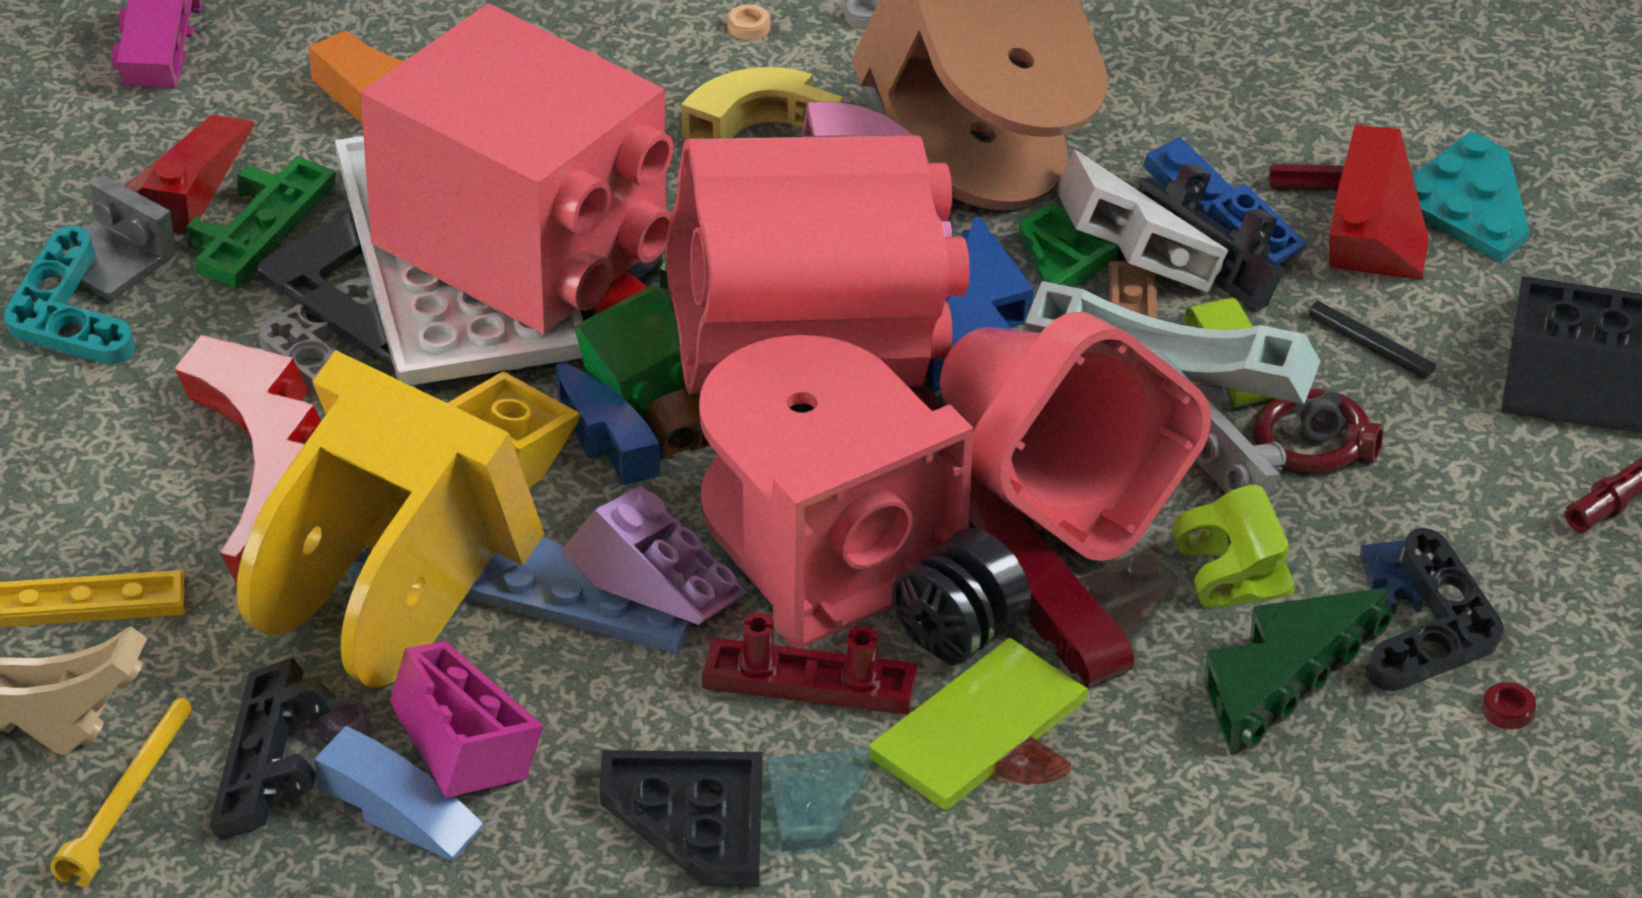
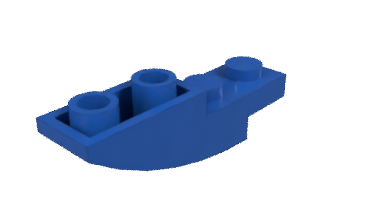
(1221, 200)

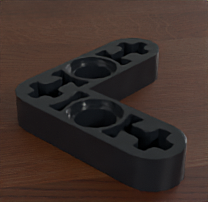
(1452, 620)

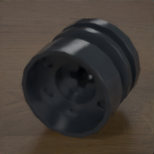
(961, 595)

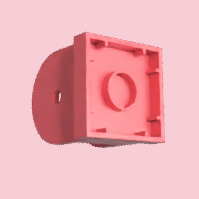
(832, 497)

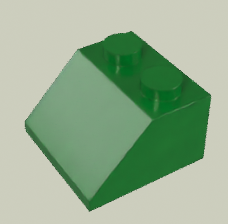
(634, 348)

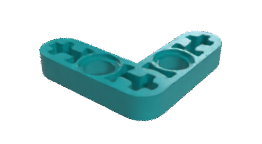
(52, 308)

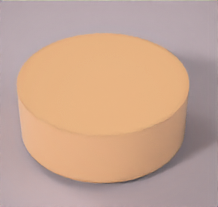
(748, 22)

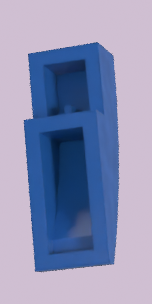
(609, 425)

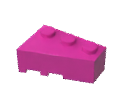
(153, 41)
(462, 721)

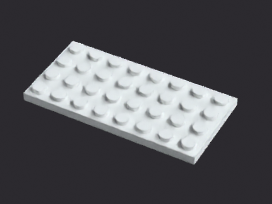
(432, 325)

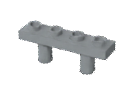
(1228, 454)

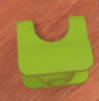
(1250, 548)

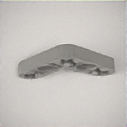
(306, 335)

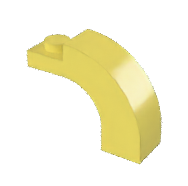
(749, 98)

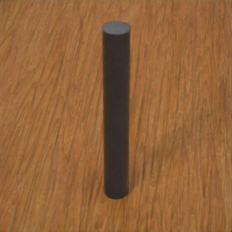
(1372, 340)

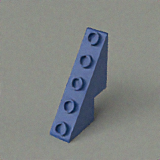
(995, 293)

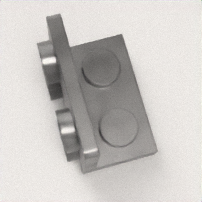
(127, 237)

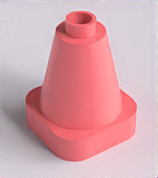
(1076, 427)

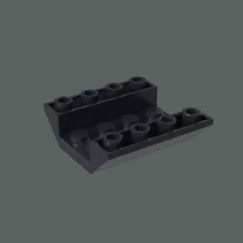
(1576, 355)

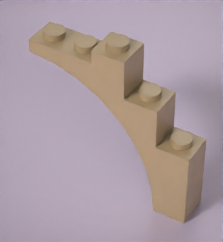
(64, 694)

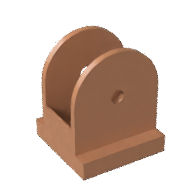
(991, 68)

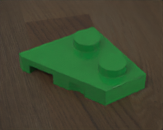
(1060, 250)

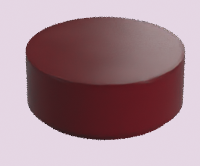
(1509, 705)

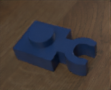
(1384, 571)

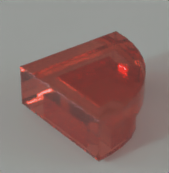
(1032, 762)

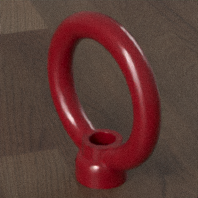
(1362, 438)

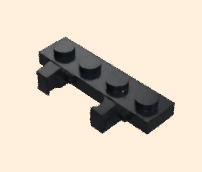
(1246, 267)
(254, 765)

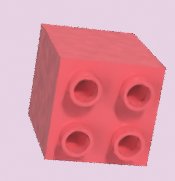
(517, 167)

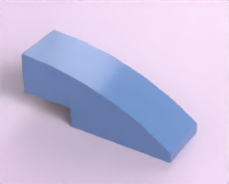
(394, 794)

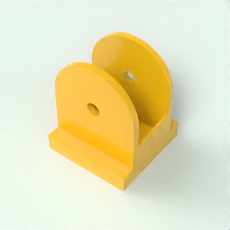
(410, 484)

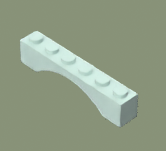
(1245, 360)

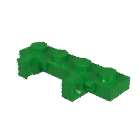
(279, 206)

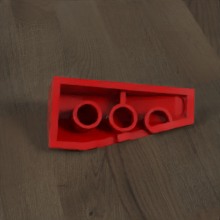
(193, 169)

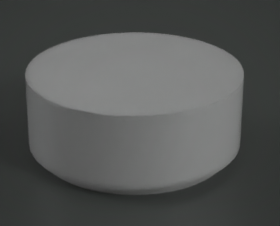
(859, 12)

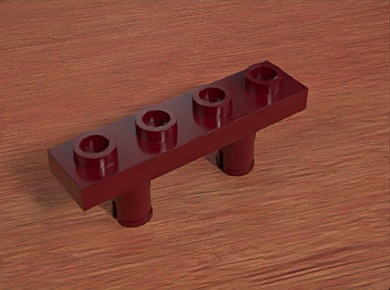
(810, 675)

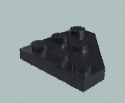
(691, 808)

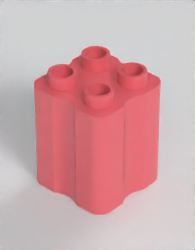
(816, 244)

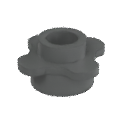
(1326, 427)

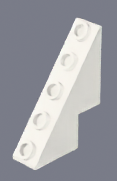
(1141, 227)

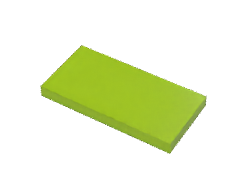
(975, 722)

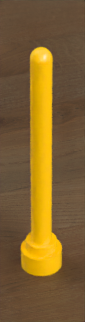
(82, 854)

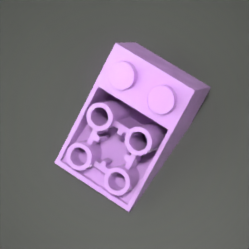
(651, 559)

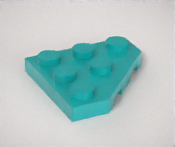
(1474, 196)

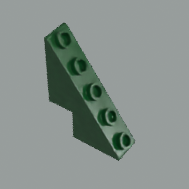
(1288, 655)

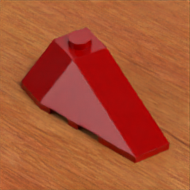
(1377, 209)

